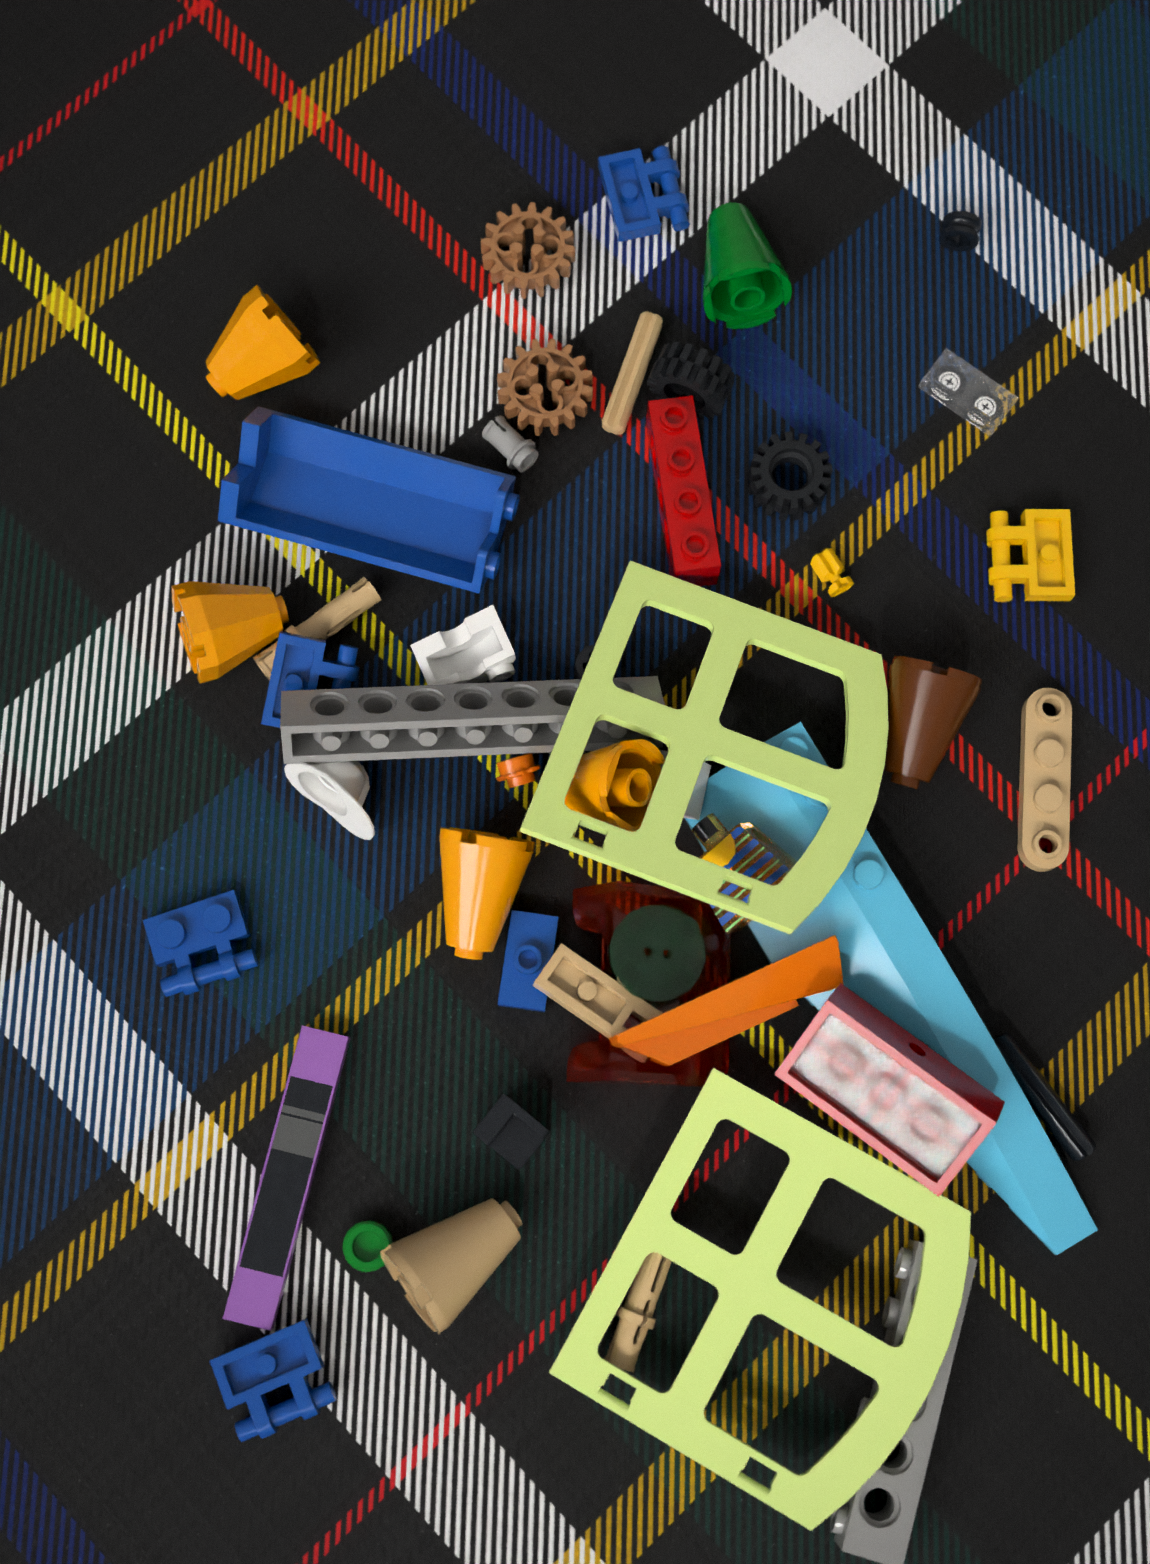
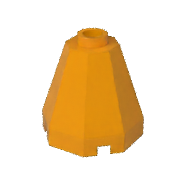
(258, 349)
(225, 624)

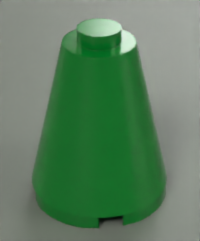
(741, 270)

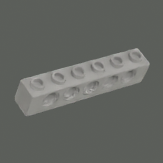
(887, 1533)

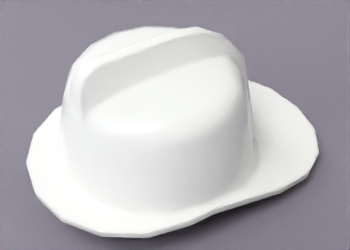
(337, 789)

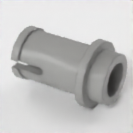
(517, 450)

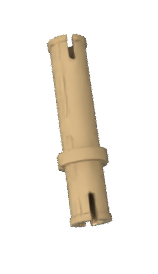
(327, 620)
(638, 1312)

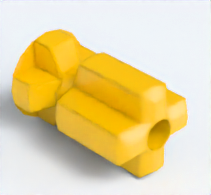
(829, 568)

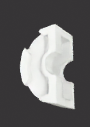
(467, 654)

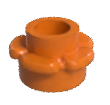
(517, 770)

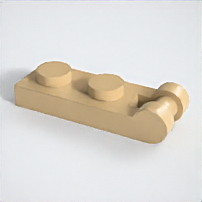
(591, 995)

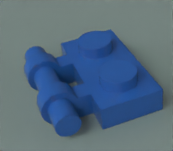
(630, 196)
(298, 667)
(195, 930)
(269, 1364)

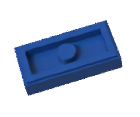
(527, 952)

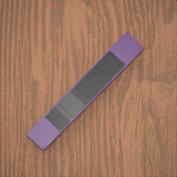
(286, 1179)

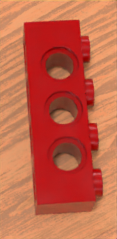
(682, 491)

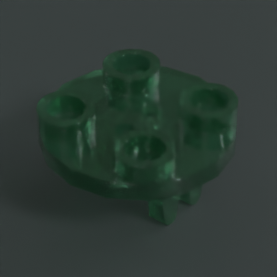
(653, 975)

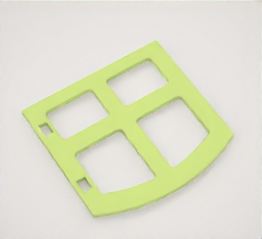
(698, 737)
(750, 1287)

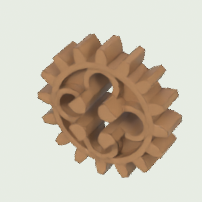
(547, 235)
(524, 375)

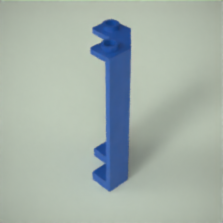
(368, 499)

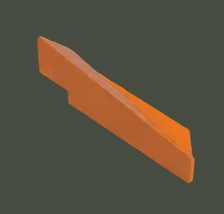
(735, 1005)

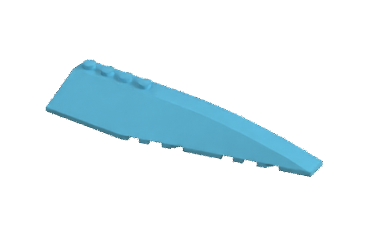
(904, 975)

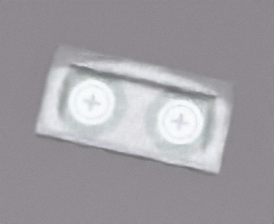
(968, 392)

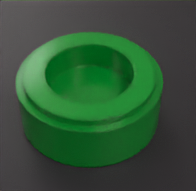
(364, 1244)

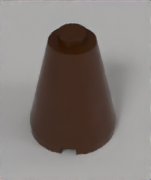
(924, 716)

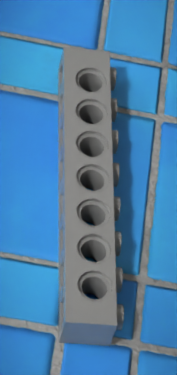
(440, 720)

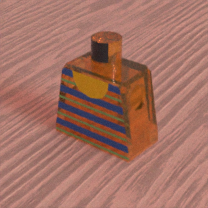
(744, 851)

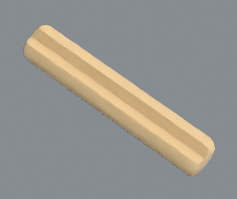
(632, 373)

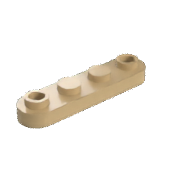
(1044, 779)

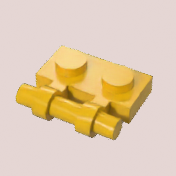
(1045, 553)

